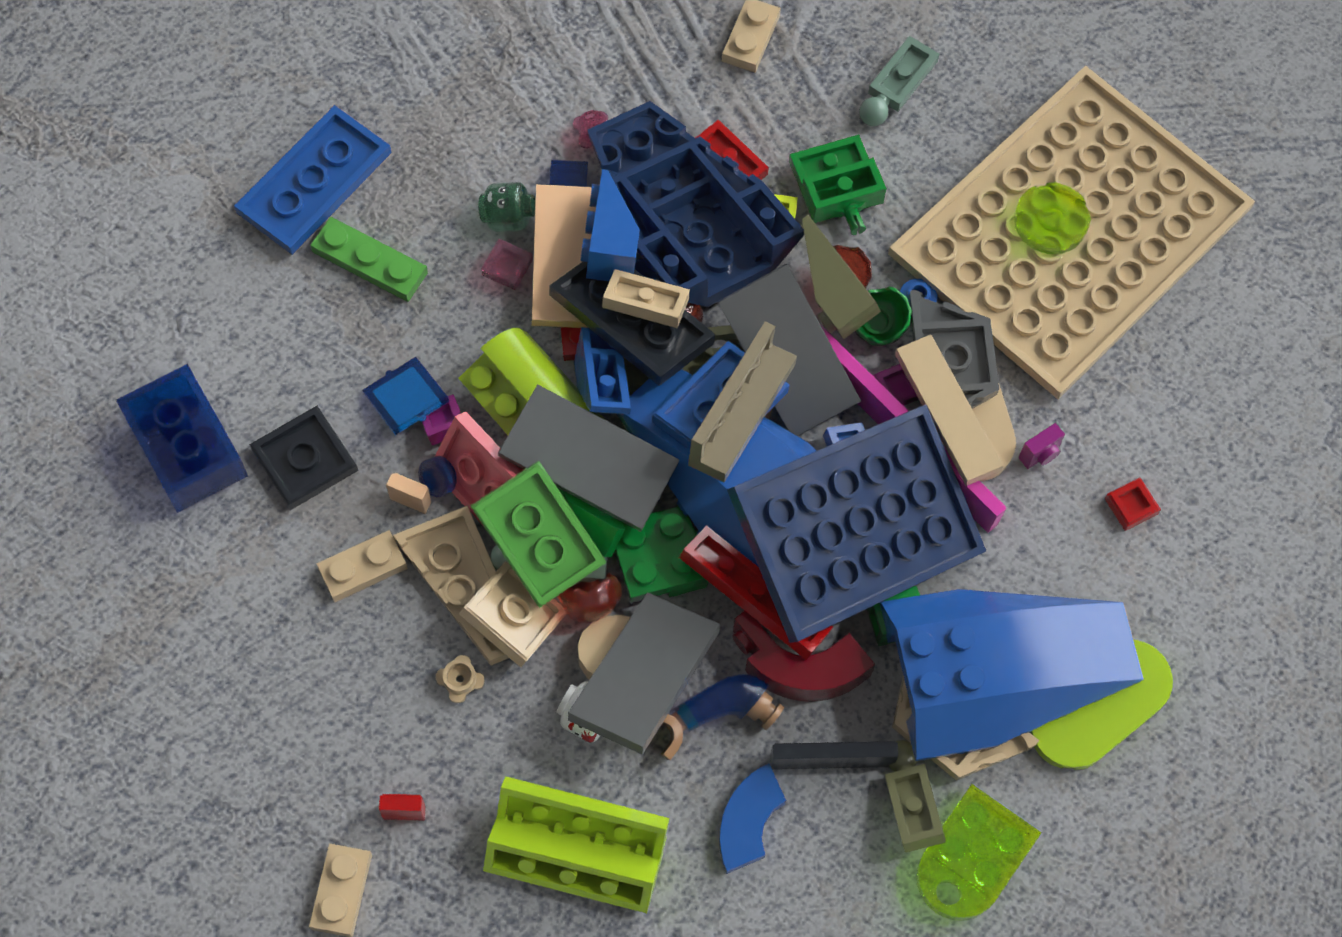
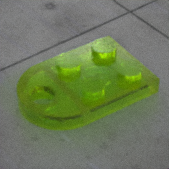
(978, 858)

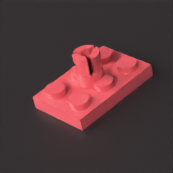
(474, 460)

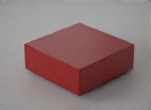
(1132, 504)
(402, 807)

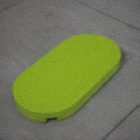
(1099, 727)

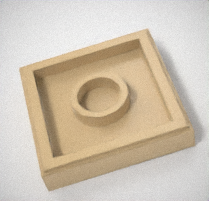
(510, 616)

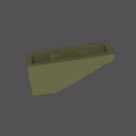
(837, 290)

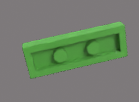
(369, 259)

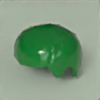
(891, 321)

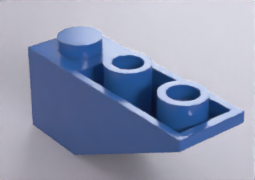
(612, 230)

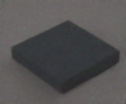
(303, 457)

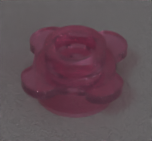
(585, 122)

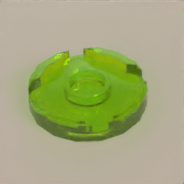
(1052, 218)

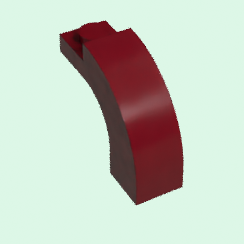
(793, 677)

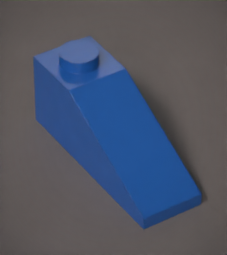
(601, 375)

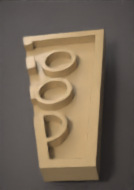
(454, 565)

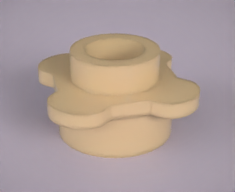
(459, 667)

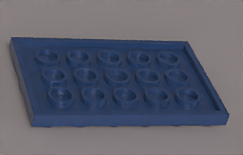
(856, 522)

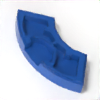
(746, 816)

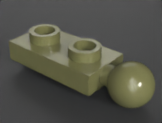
(913, 801)

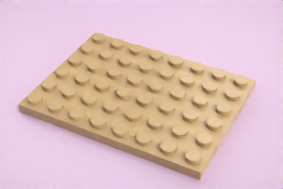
(1150, 222)

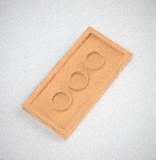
(557, 248)

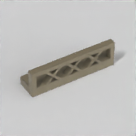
(741, 406)

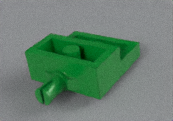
(838, 181)
(652, 559)

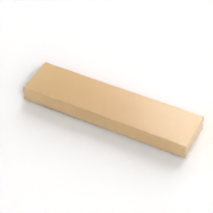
(949, 410)

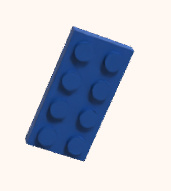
(312, 179)

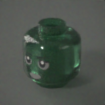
(506, 206)

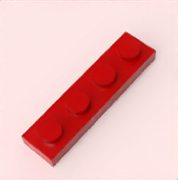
(743, 584)

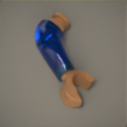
(732, 696)

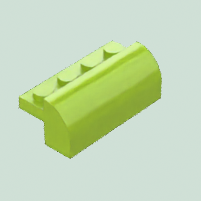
(510, 372)
(576, 844)

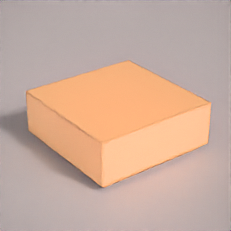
(408, 492)

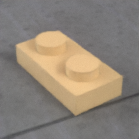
(751, 35)
(645, 298)
(362, 566)
(340, 890)

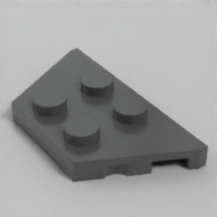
(964, 343)

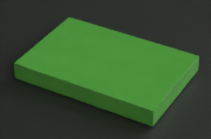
(538, 533)

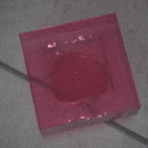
(507, 264)

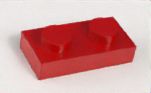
(727, 144)

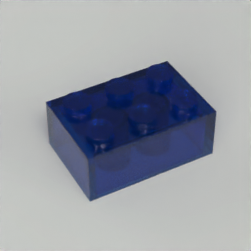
(182, 438)

